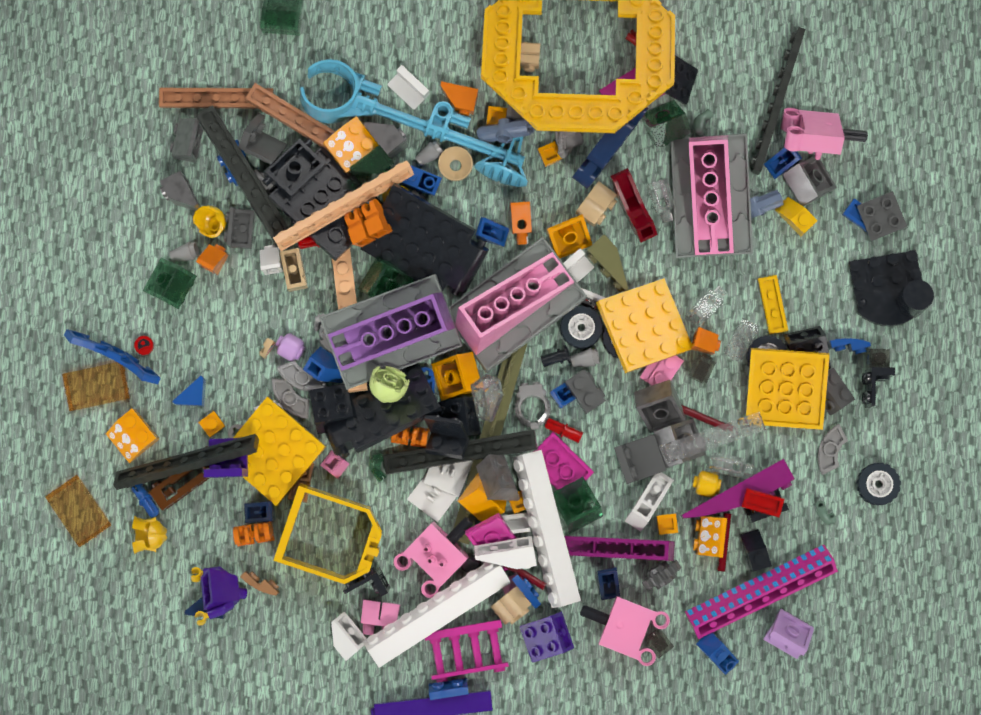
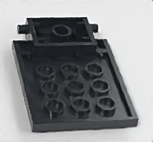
(308, 184)
(428, 242)
(377, 420)

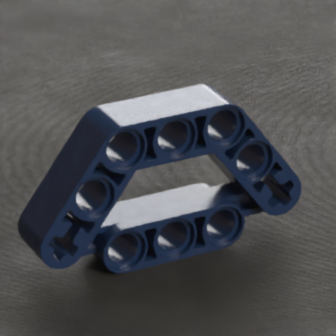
(604, 151)

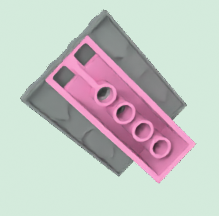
(711, 196)
(515, 304)

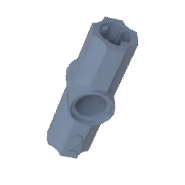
(504, 131)
(765, 203)

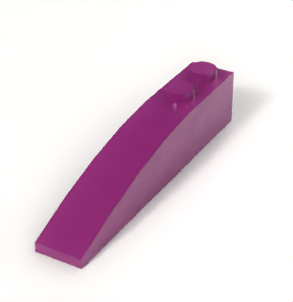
(765, 481)
(620, 548)

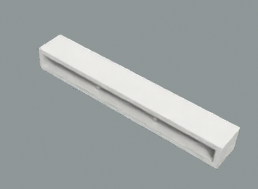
(546, 529)
(436, 612)

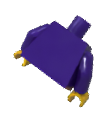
(219, 591)

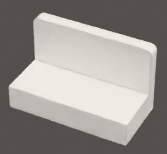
(408, 88)
(578, 265)
(517, 522)

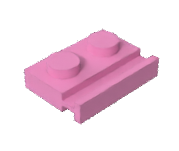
(661, 370)

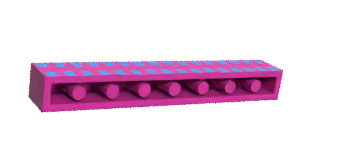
(761, 591)

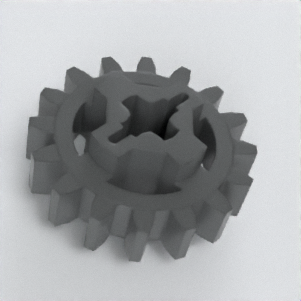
(661, 575)

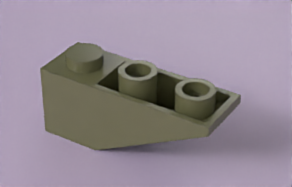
(607, 257)

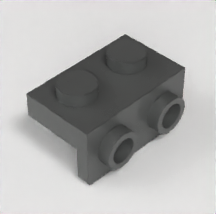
(239, 228)
(585, 391)
(837, 393)

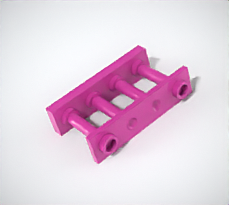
(473, 632)

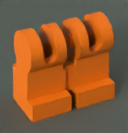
(367, 223)
(419, 437)
(245, 535)

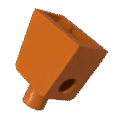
(521, 211)

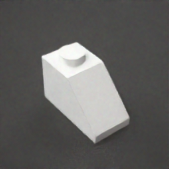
(270, 260)
(346, 636)

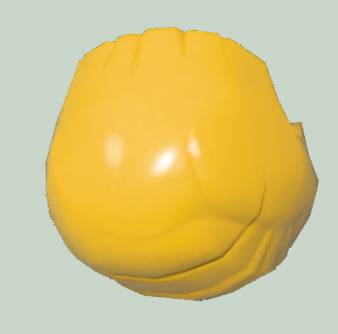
(209, 221)

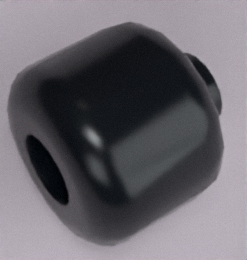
(471, 563)

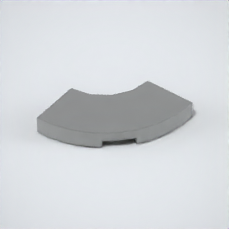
(298, 378)
(289, 399)
(829, 449)

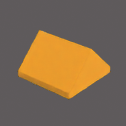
(569, 236)
(476, 502)

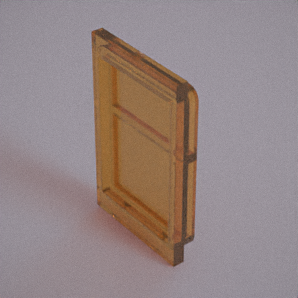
(95, 386)
(78, 511)

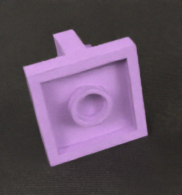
(789, 634)

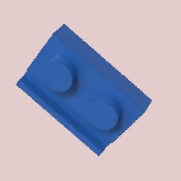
(448, 689)

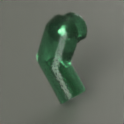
(375, 464)

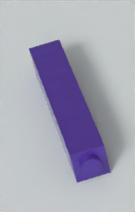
(464, 704)

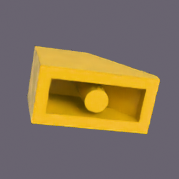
(796, 216)

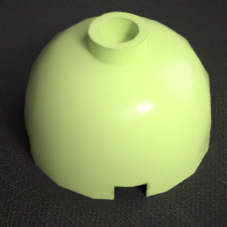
(388, 384)

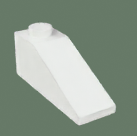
(649, 501)
(511, 553)

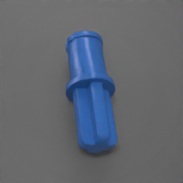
(145, 500)

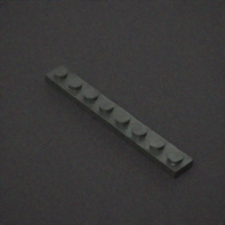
(779, 93)
(241, 171)
(475, 450)
(186, 461)

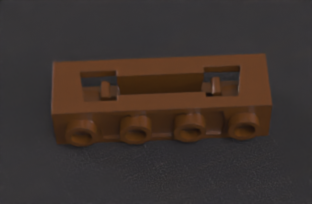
(161, 496)

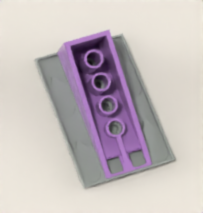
(391, 330)

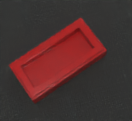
(762, 502)

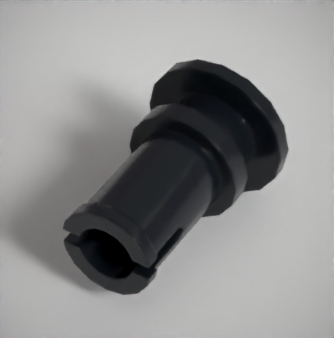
(556, 357)

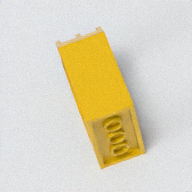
(370, 550)

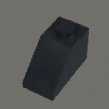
(755, 550)

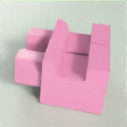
(371, 614)

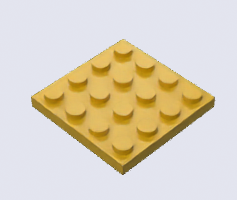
(644, 325)
(788, 387)
(282, 452)

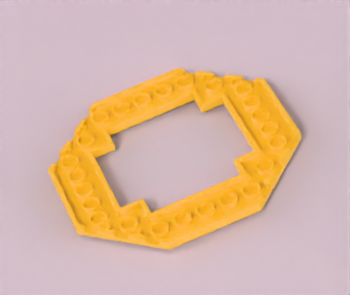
(578, 111)

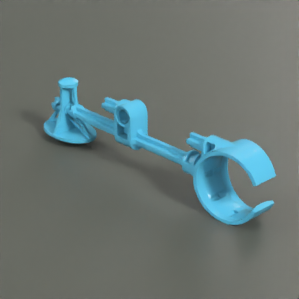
(436, 126)

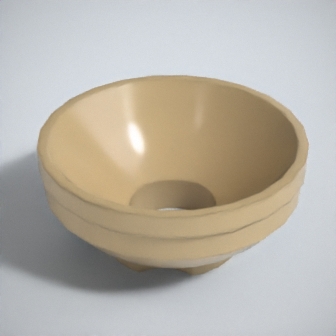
(451, 154)

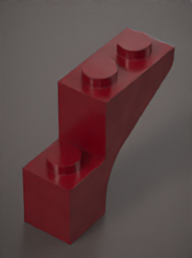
(633, 206)

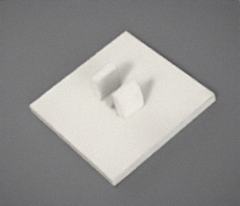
(448, 477)
(431, 500)

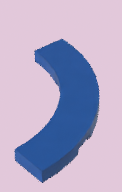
(145, 374)

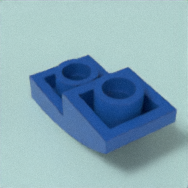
(856, 345)

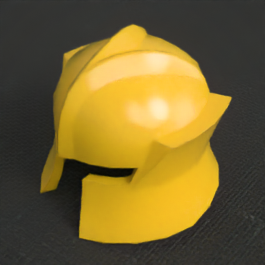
(148, 534)

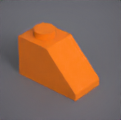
(460, 97)
(213, 258)
(705, 341)

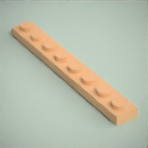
(344, 205)
(346, 291)

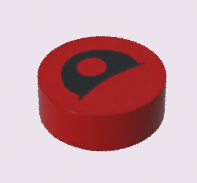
(144, 345)

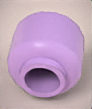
(290, 347)

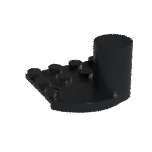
(890, 288)

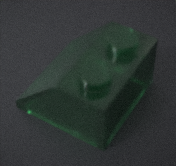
(281, 17)
(666, 123)
(372, 164)
(383, 278)
(170, 283)
(577, 505)

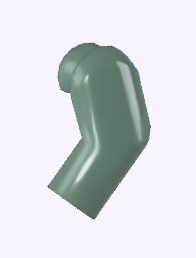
(699, 122)
(822, 513)

